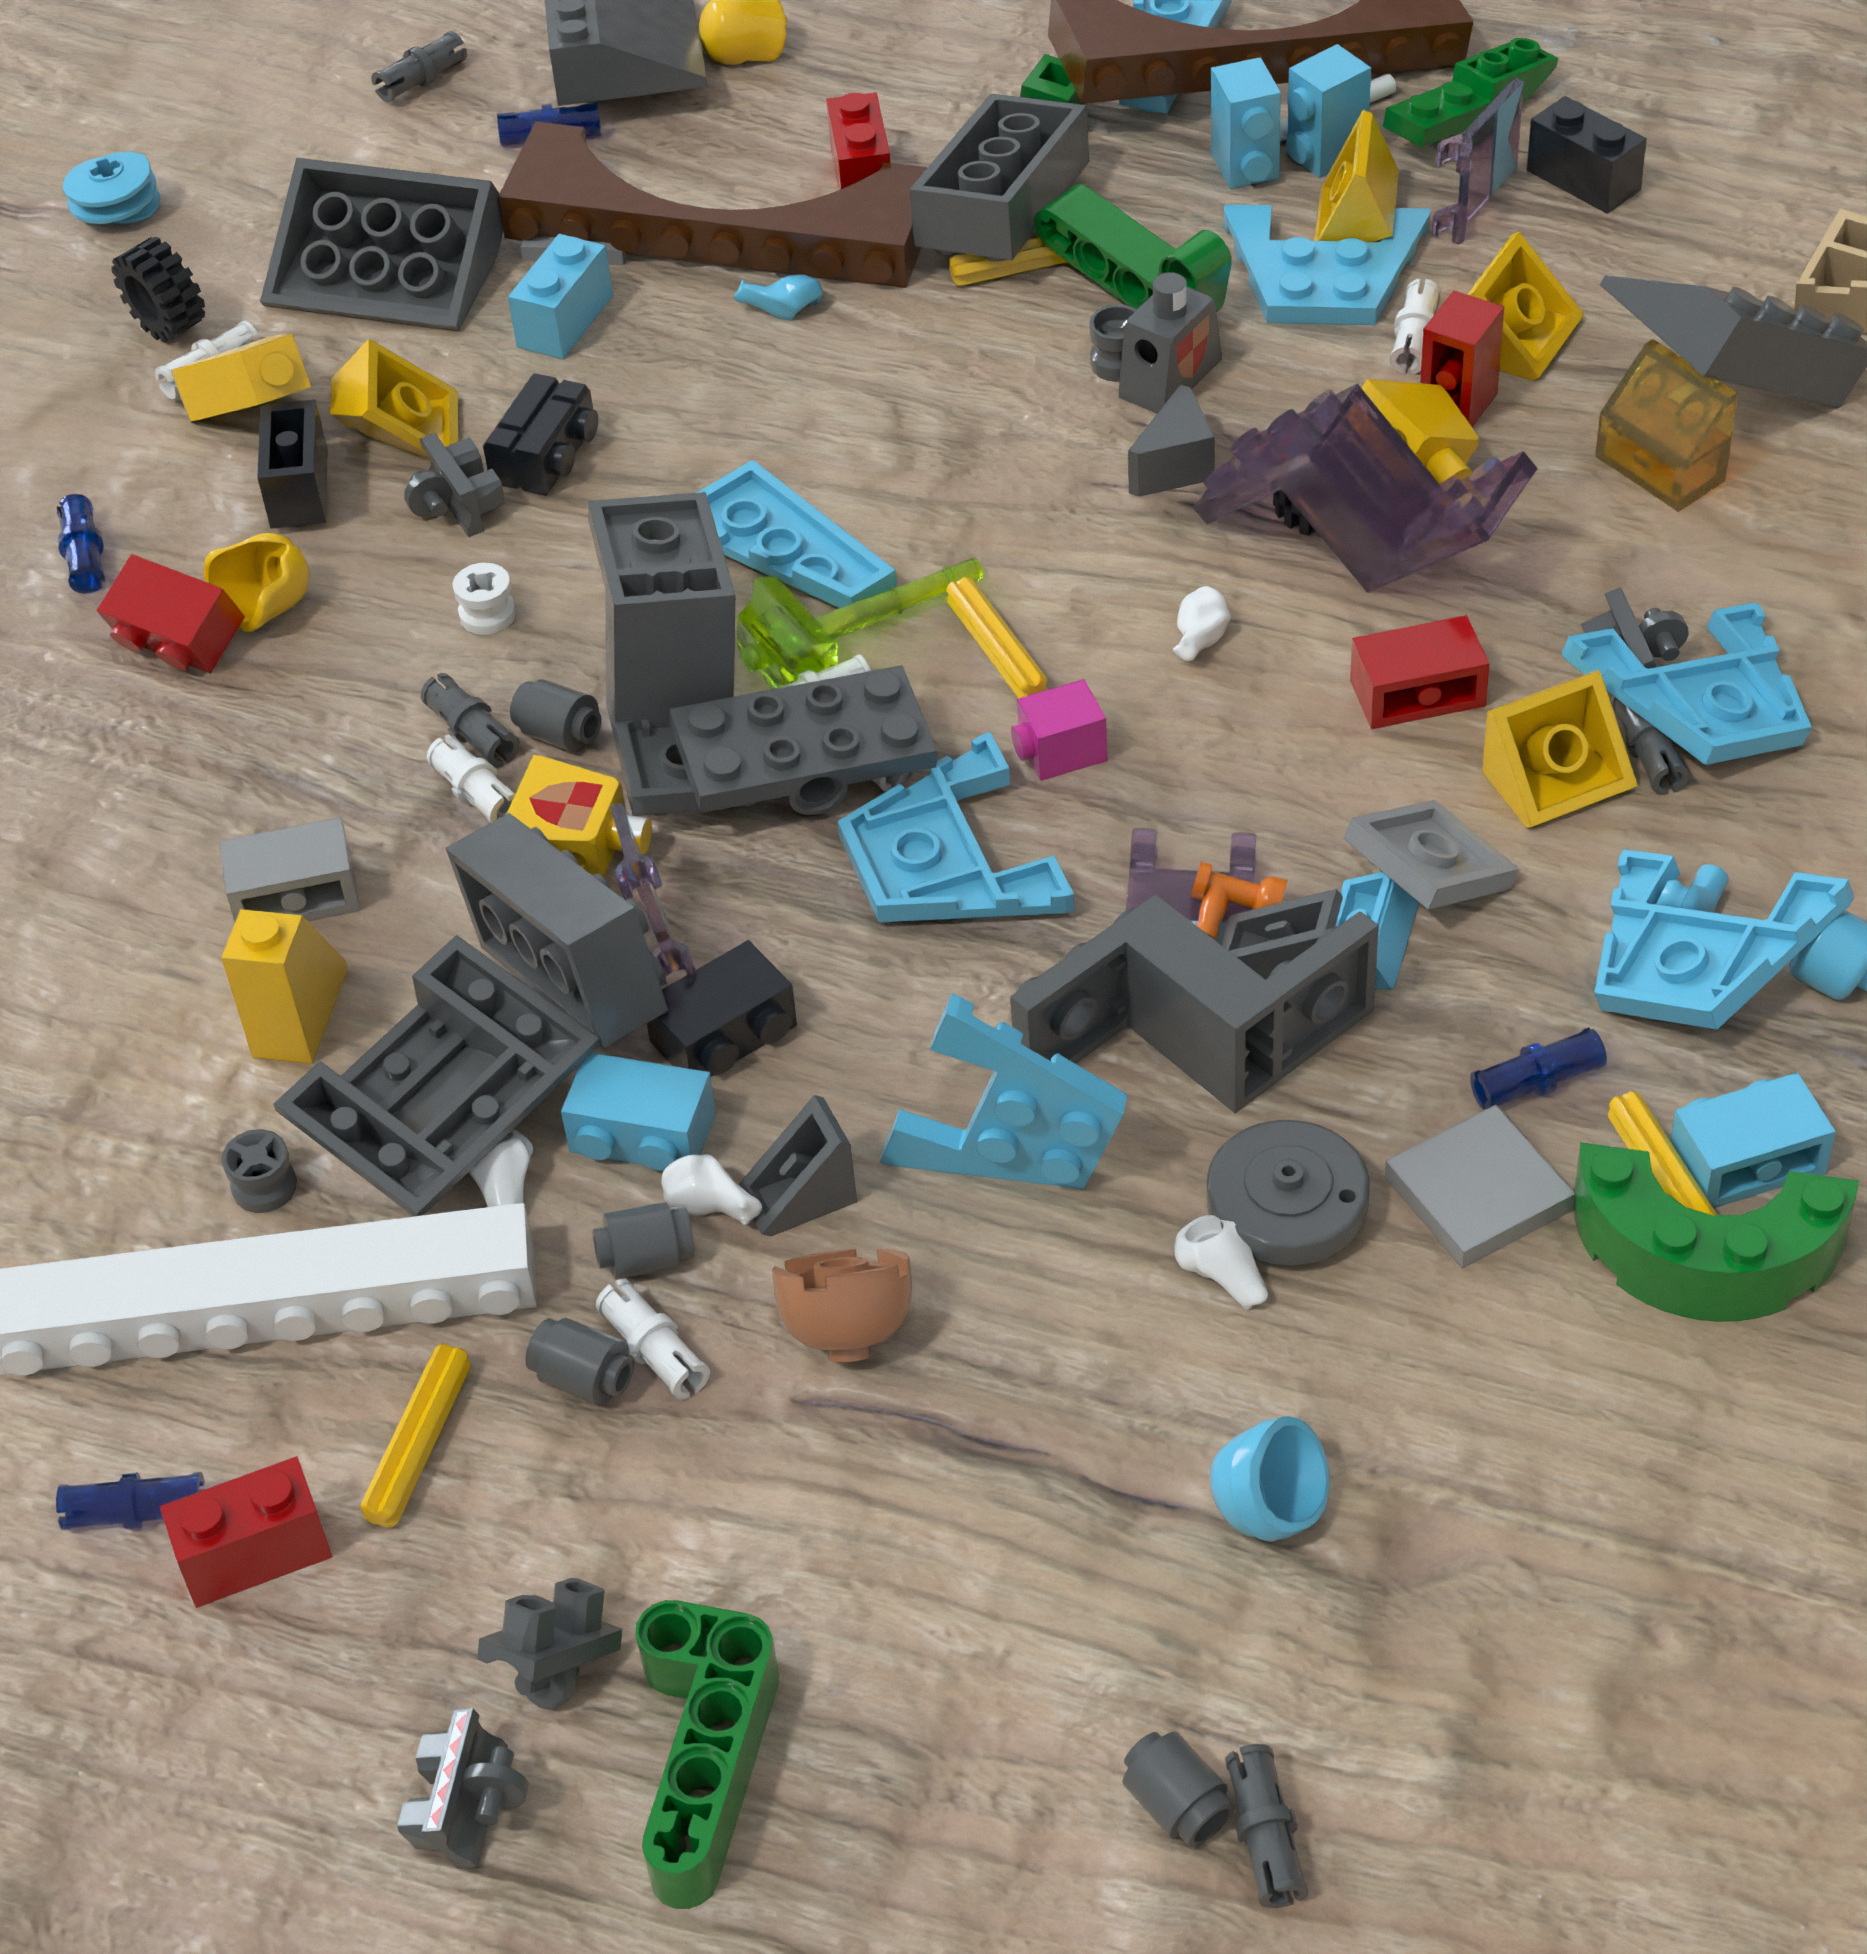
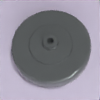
(1290, 1190)

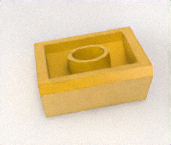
(1360, 188)
(1536, 309)
(1556, 750)

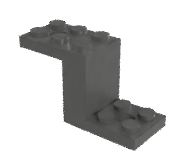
(664, 633)
(1200, 999)

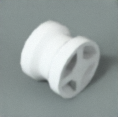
(484, 598)

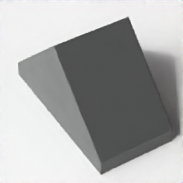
(1173, 448)
(1281, 930)
(803, 1171)

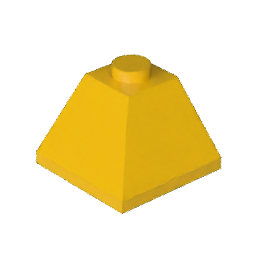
(393, 400)

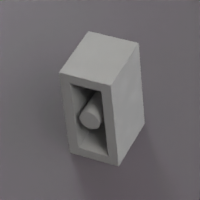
(292, 871)

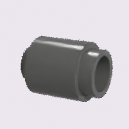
(556, 714)
(643, 1240)
(579, 1360)
(1177, 1788)

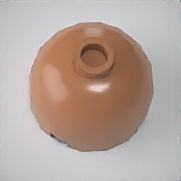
(843, 1300)

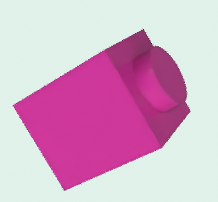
(1060, 730)

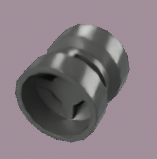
(1107, 336)

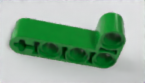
(1124, 253)
(699, 1755)

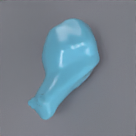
(783, 297)

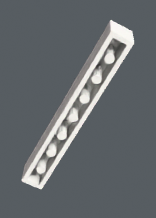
(266, 1289)

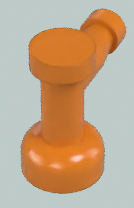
(1218, 889)

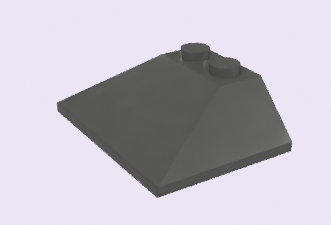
(441, 1079)

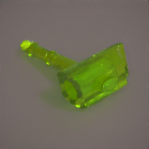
(784, 639)

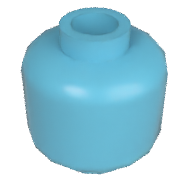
(1835, 958)

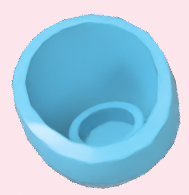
(1271, 1479)

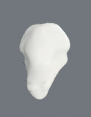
(1201, 621)
(504, 1170)
(707, 1188)
(1221, 1256)

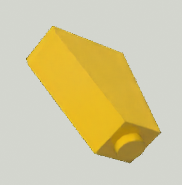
(241, 377)
(282, 983)

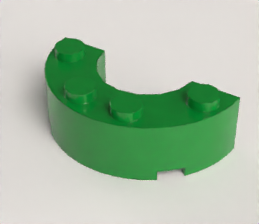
(1706, 1262)

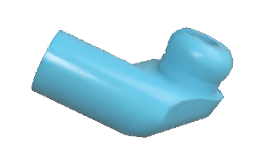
(1701, 895)

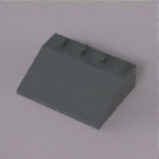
(623, 48)
(383, 244)
(1750, 339)

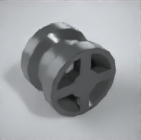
(259, 1170)

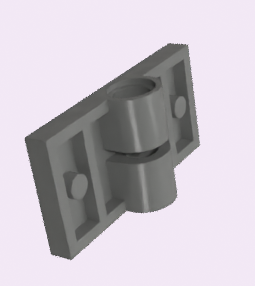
(803, 741)

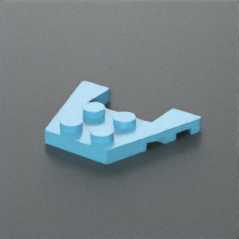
(1322, 279)
(1708, 705)
(924, 860)
(1696, 962)
(1034, 1118)

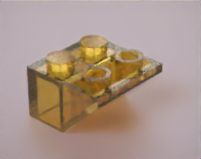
(1668, 427)

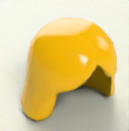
(743, 30)
(260, 576)

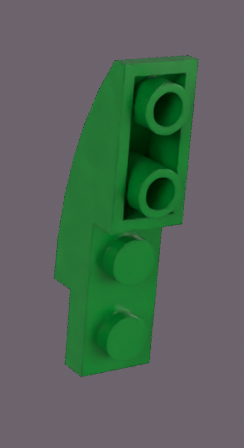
(1474, 86)

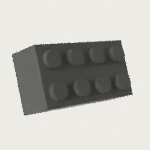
(998, 175)
(559, 928)

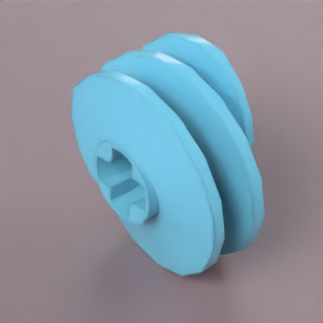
(112, 189)

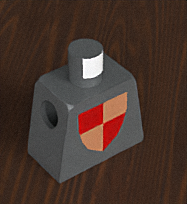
(1168, 343)

